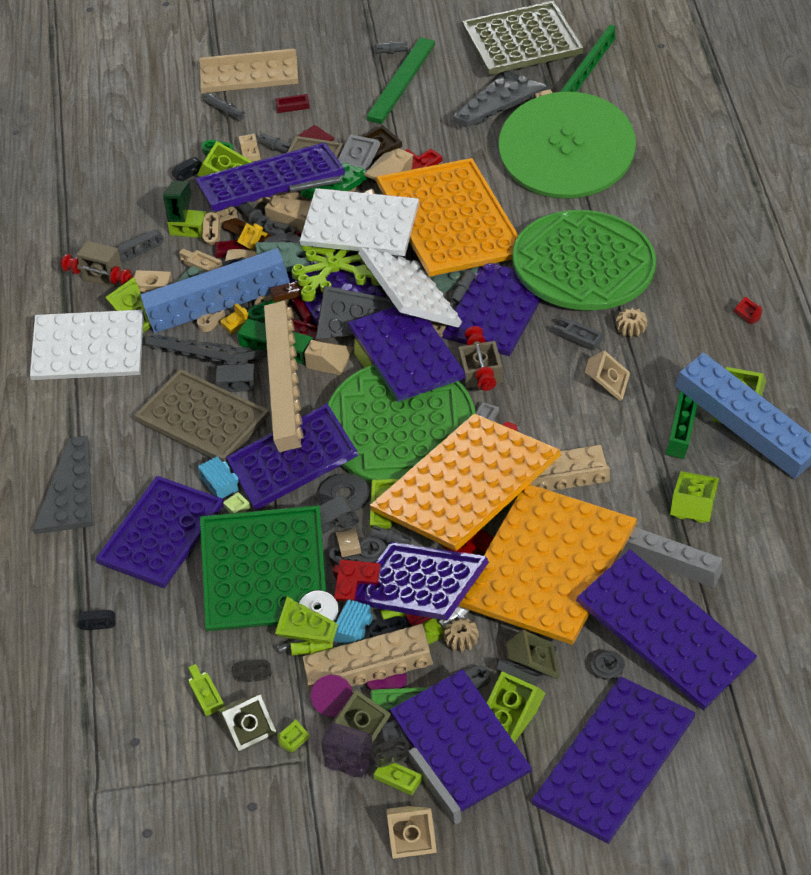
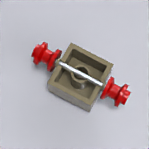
(97, 265)
(480, 361)

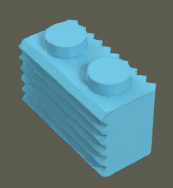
(218, 477)
(353, 622)

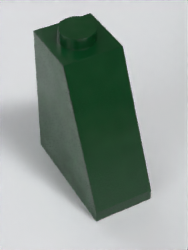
(177, 200)

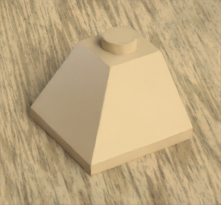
(391, 162)
(327, 356)
(608, 374)
(411, 831)

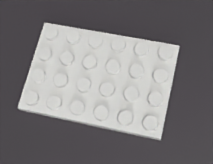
(359, 220)
(409, 287)
(87, 345)

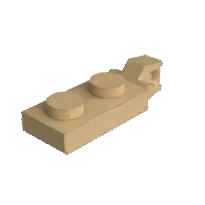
(199, 260)

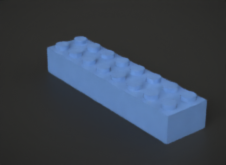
(214, 290)
(747, 414)

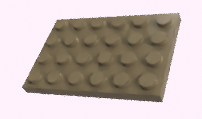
(202, 415)

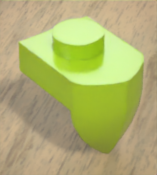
(292, 737)

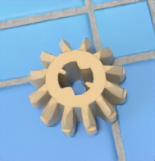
(631, 322)
(461, 634)

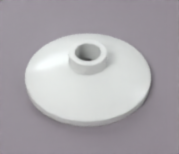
(328, 604)

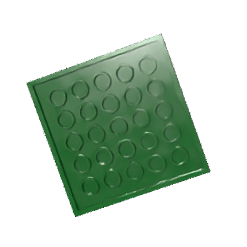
(257, 562)

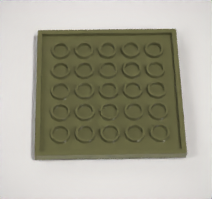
(522, 37)

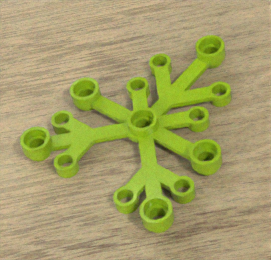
(328, 264)

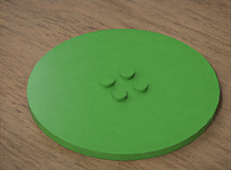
(567, 145)
(584, 260)
(393, 433)

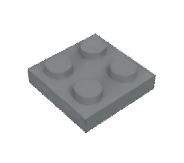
(359, 151)

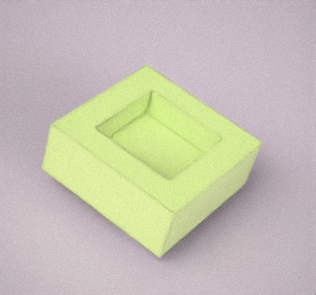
(236, 504)

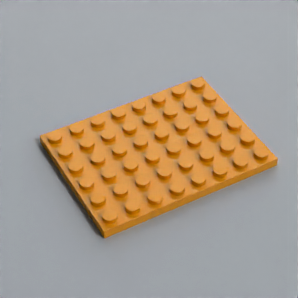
(456, 217)
(465, 481)
(545, 559)

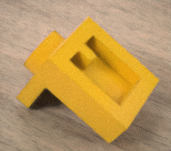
(251, 235)
(235, 321)

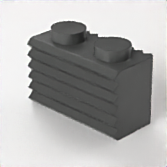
(236, 377)

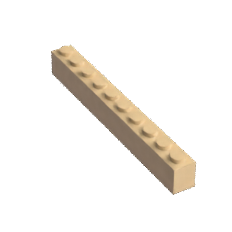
(282, 376)

